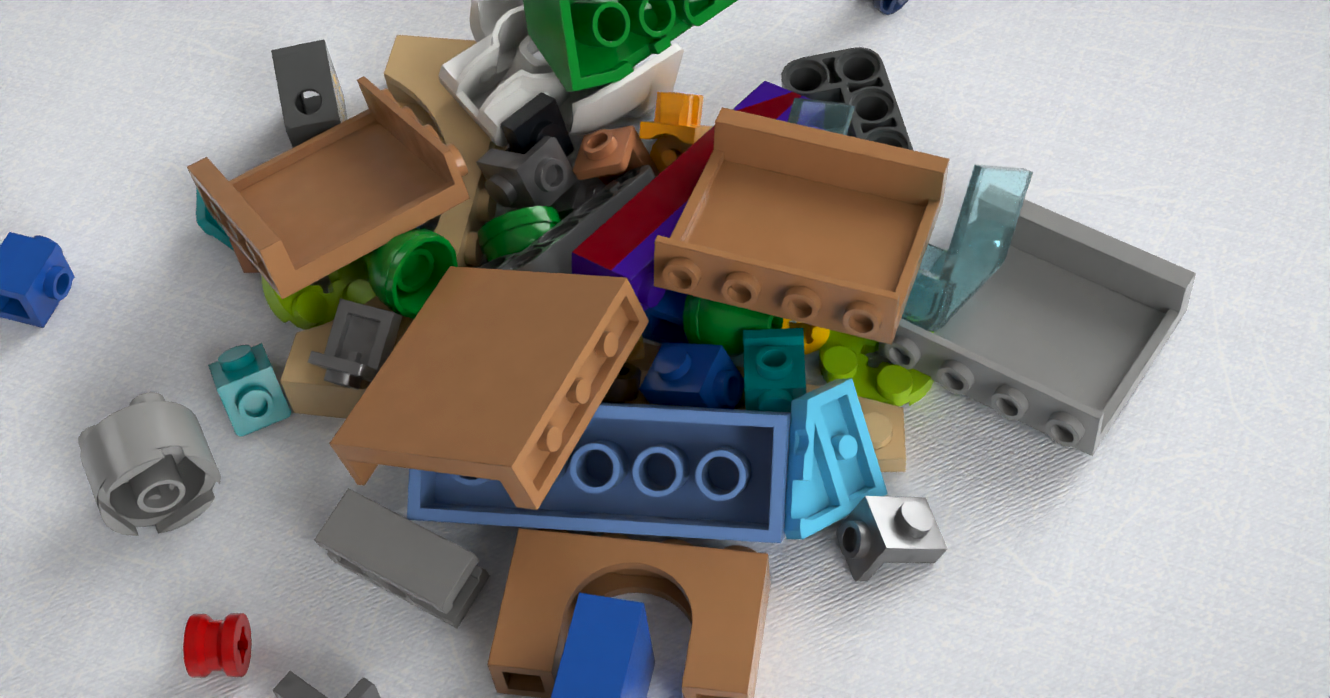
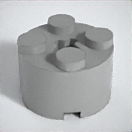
(149, 466)

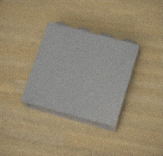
(1055, 329)

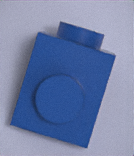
(693, 377)

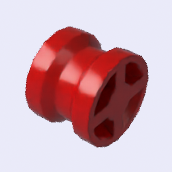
(217, 645)

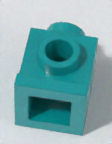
(773, 368)

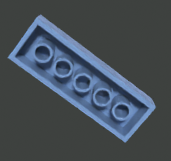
(642, 475)

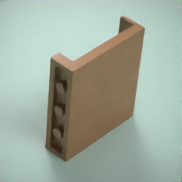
(336, 193)
(805, 225)
(495, 378)

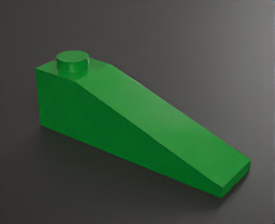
(603, 39)

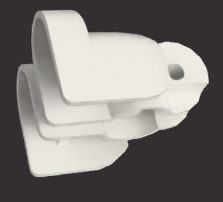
(503, 76)

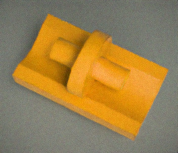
(675, 126)

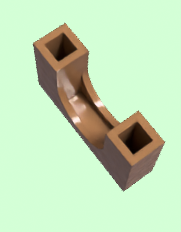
(715, 588)

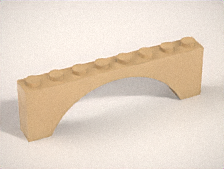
(414, 83)

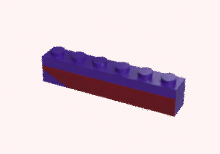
(627, 239)

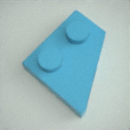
(828, 459)

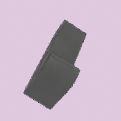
(852, 78)
(554, 249)

